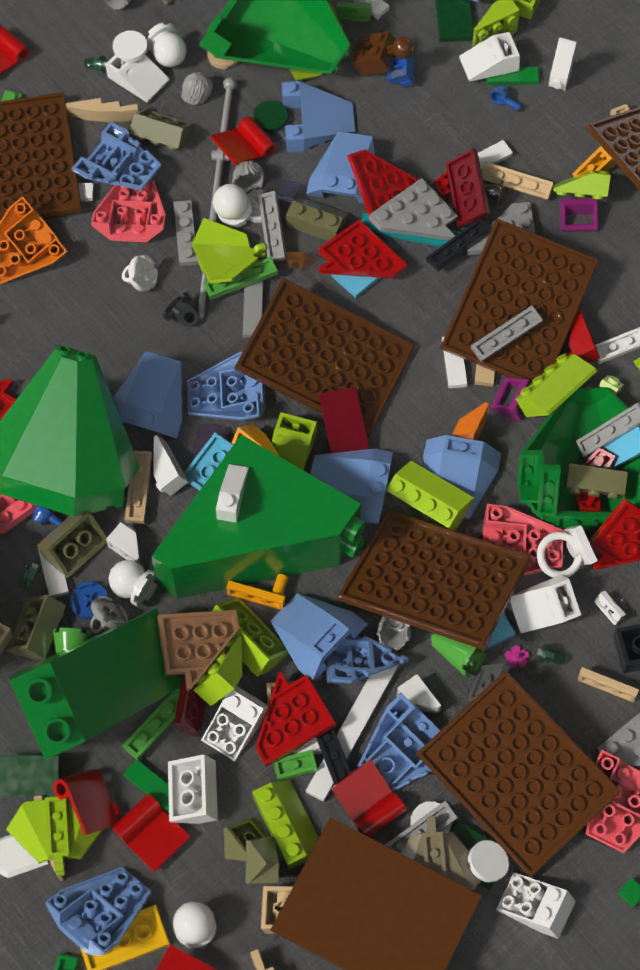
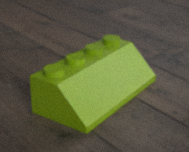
(554, 385)
(430, 495)
(260, 646)
(286, 821)

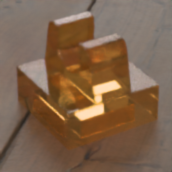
(296, 257)

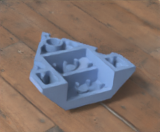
(359, 659)

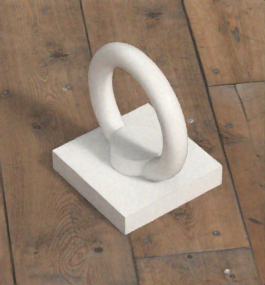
(577, 546)

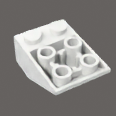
(491, 58)
(138, 77)
(545, 604)
(235, 723)
(536, 904)

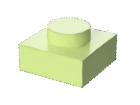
(612, 383)

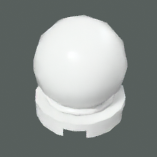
(166, 45)
(232, 205)
(131, 581)
(194, 925)

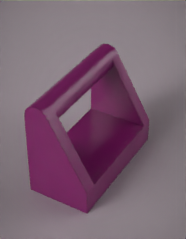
(578, 206)
(513, 410)

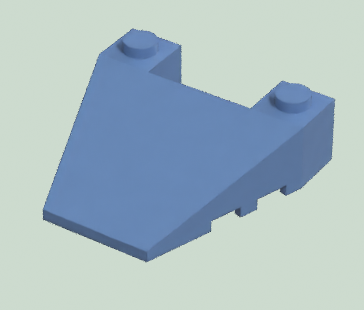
(321, 116)

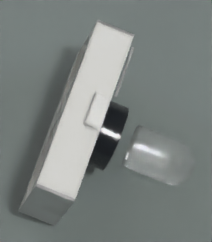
(611, 607)

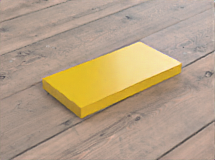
(141, 938)

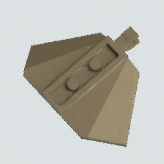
(442, 854)

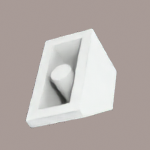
(124, 542)
(419, 695)

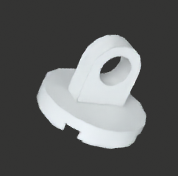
(141, 273)

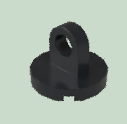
(179, 308)

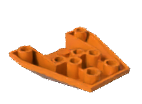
(26, 242)

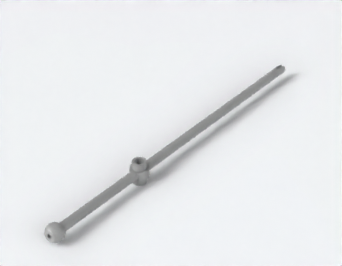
(219, 156)

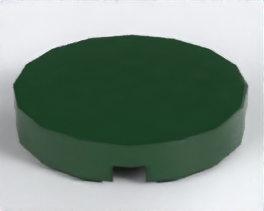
(270, 116)

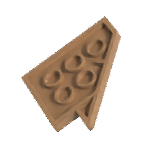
(194, 641)

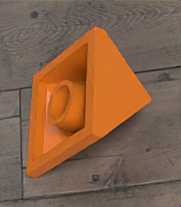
(472, 423)

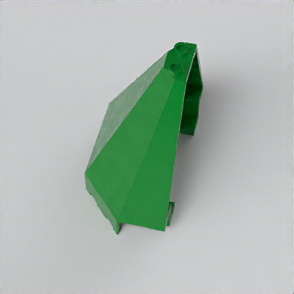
(278, 34)
(66, 439)
(555, 447)

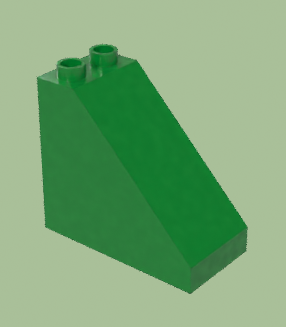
(283, 527)
(94, 684)

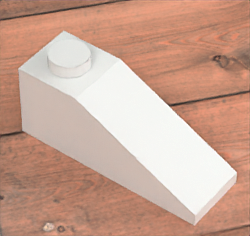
(562, 64)
(166, 468)
(231, 493)

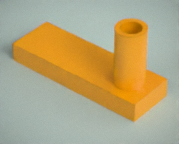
(272, 599)

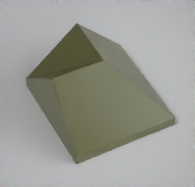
(236, 836)
(261, 861)

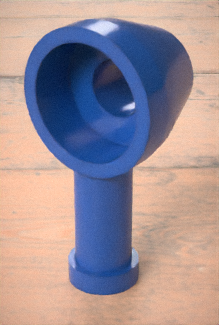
(500, 96)
(43, 515)

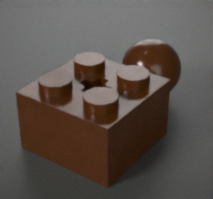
(377, 52)

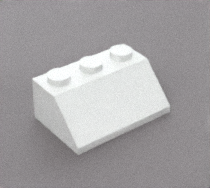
(192, 790)

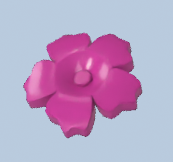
(516, 657)

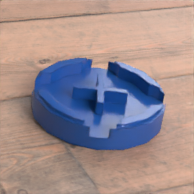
(83, 597)

